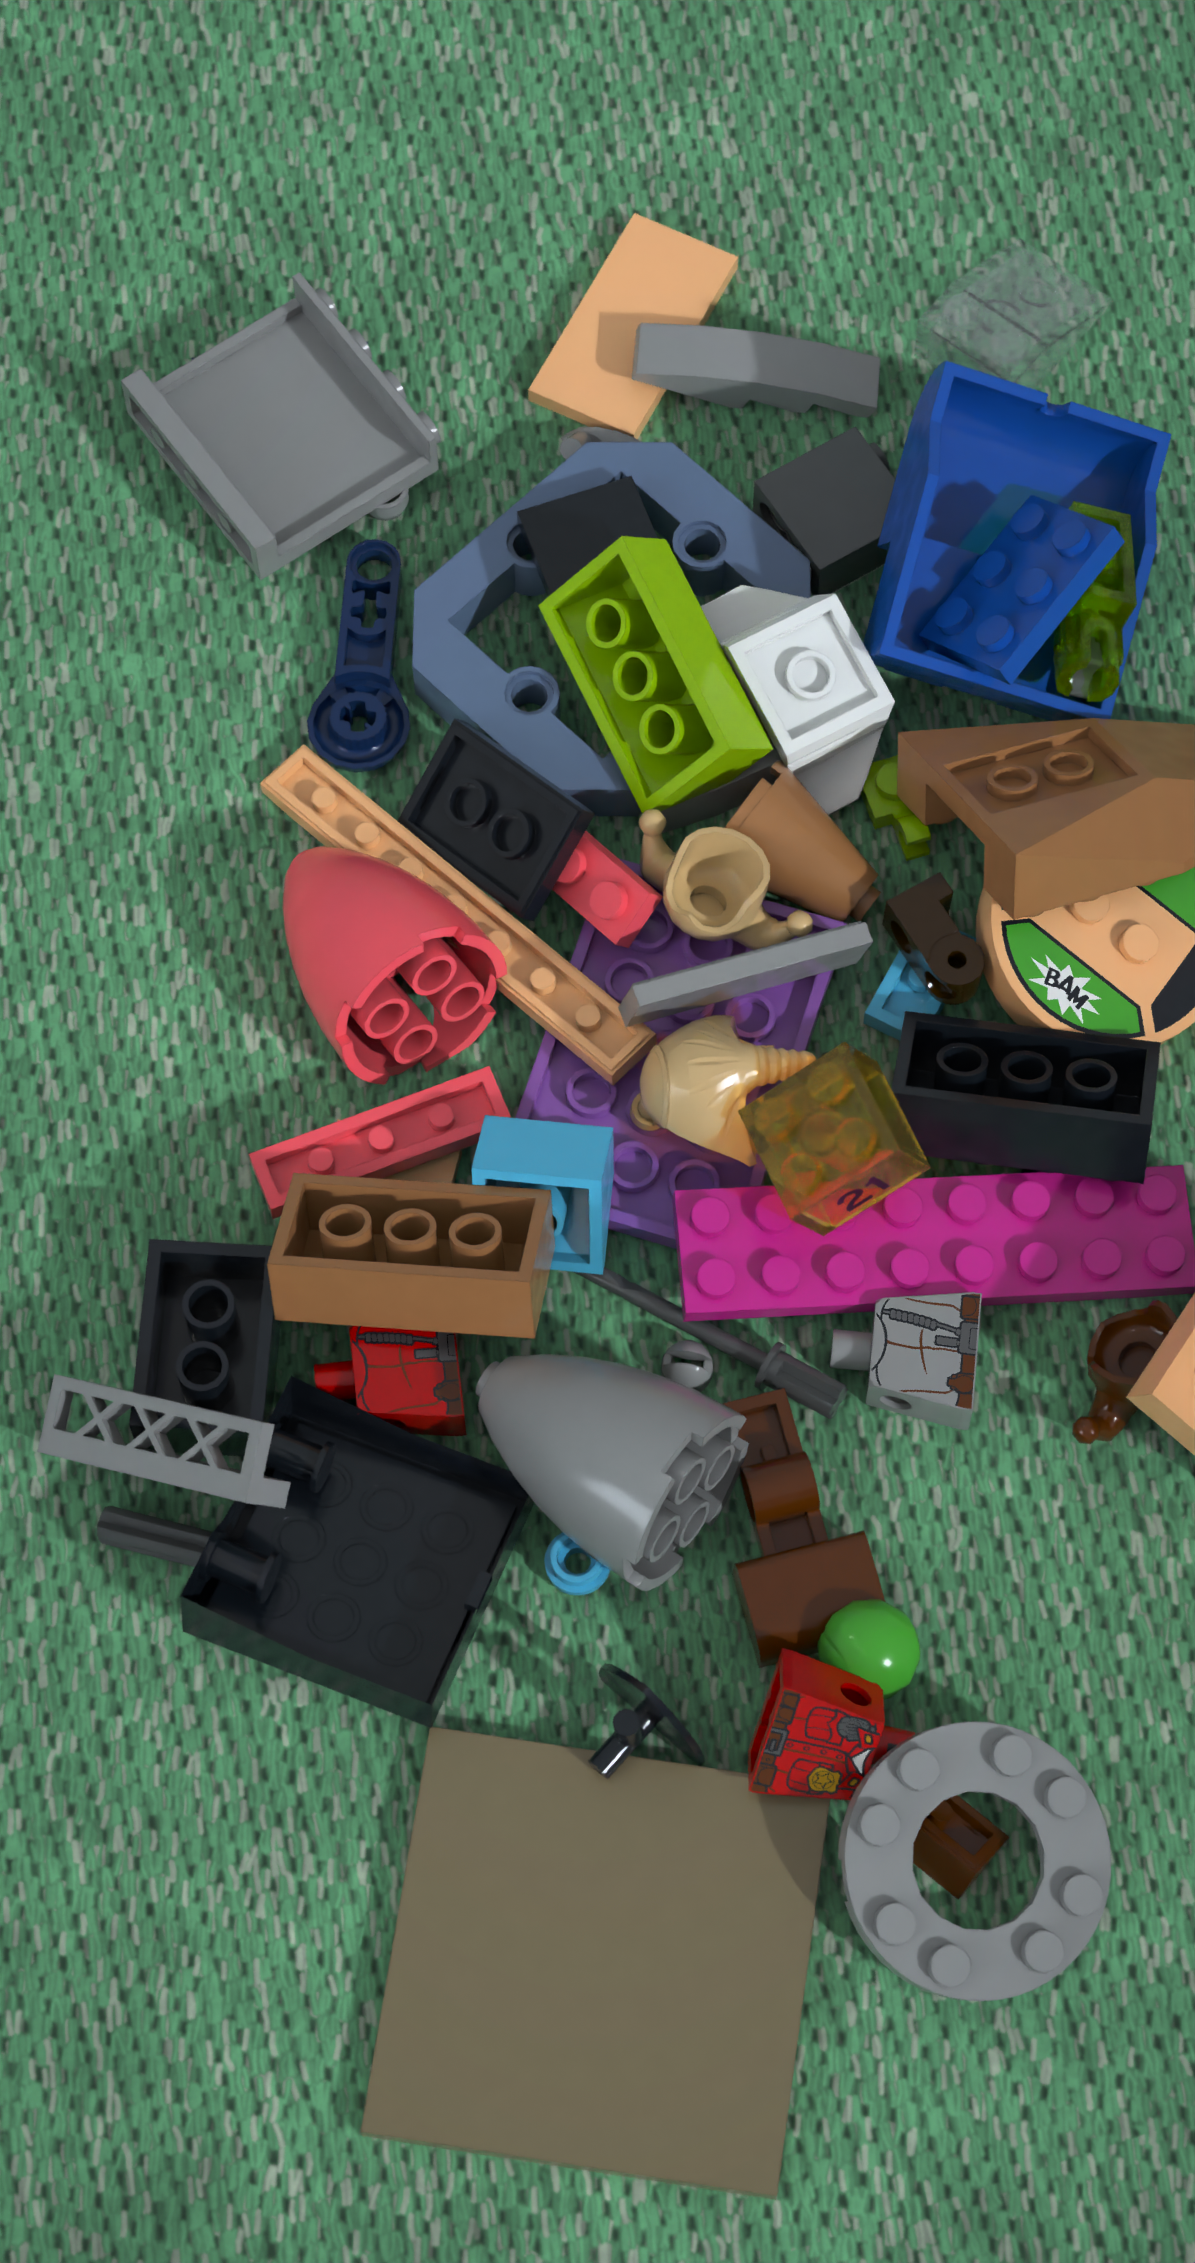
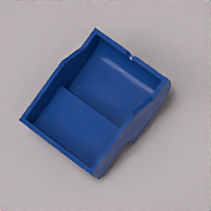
(962, 476)

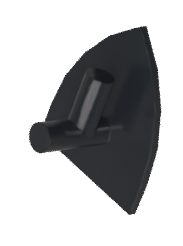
(634, 1725)

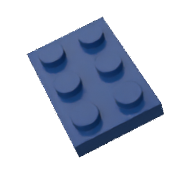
(1021, 588)

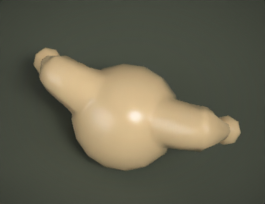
(715, 885)

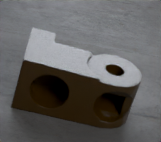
(931, 942)

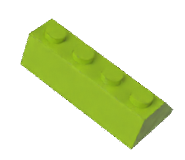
(654, 674)

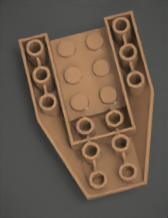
(1060, 803)

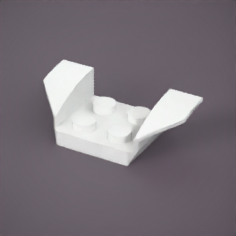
(806, 684)

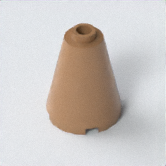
(805, 849)

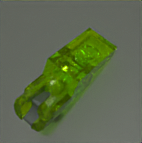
(1090, 635)

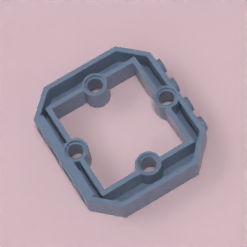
(467, 685)

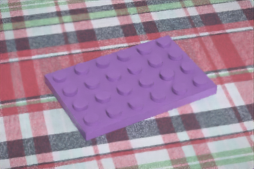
(658, 1161)

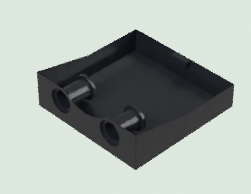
(369, 1565)

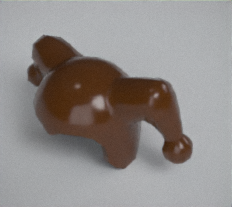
(1115, 1362)

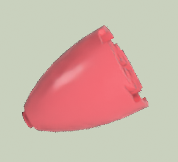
(358, 926)

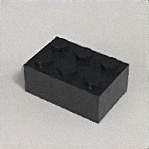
(207, 1335)

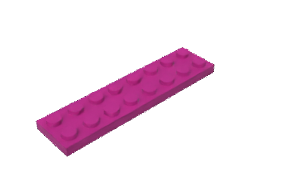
(984, 1234)

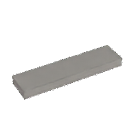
(745, 973)

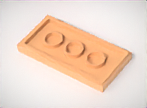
(645, 279)

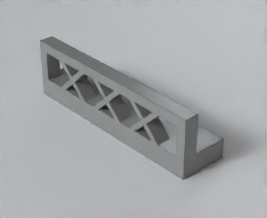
(161, 1463)

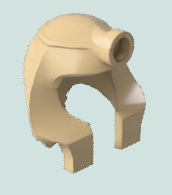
(702, 1080)

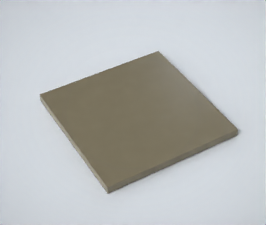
(598, 1965)

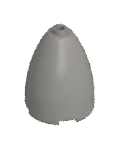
(614, 1455)

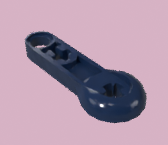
(364, 672)

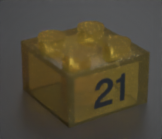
(833, 1139)

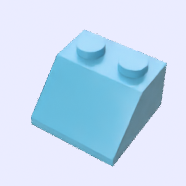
(562, 1158)

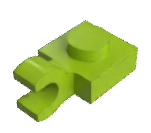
(888, 809)

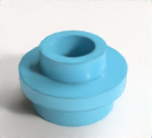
(571, 1583)

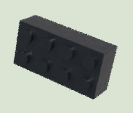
(1027, 1096)

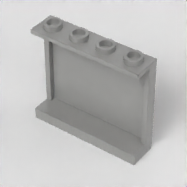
(286, 430)

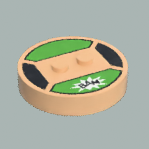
(1098, 964)

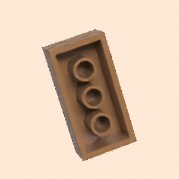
(412, 1255)

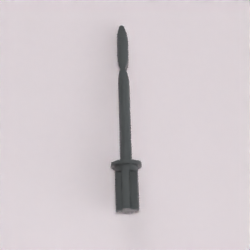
(774, 1369)

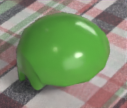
(872, 1643)

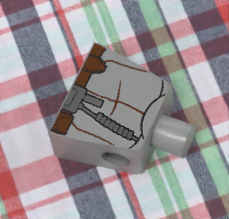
(917, 1356)

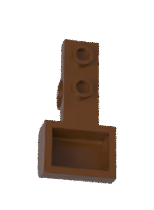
(800, 1571)

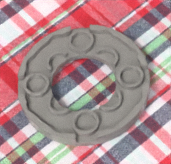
(884, 1893)

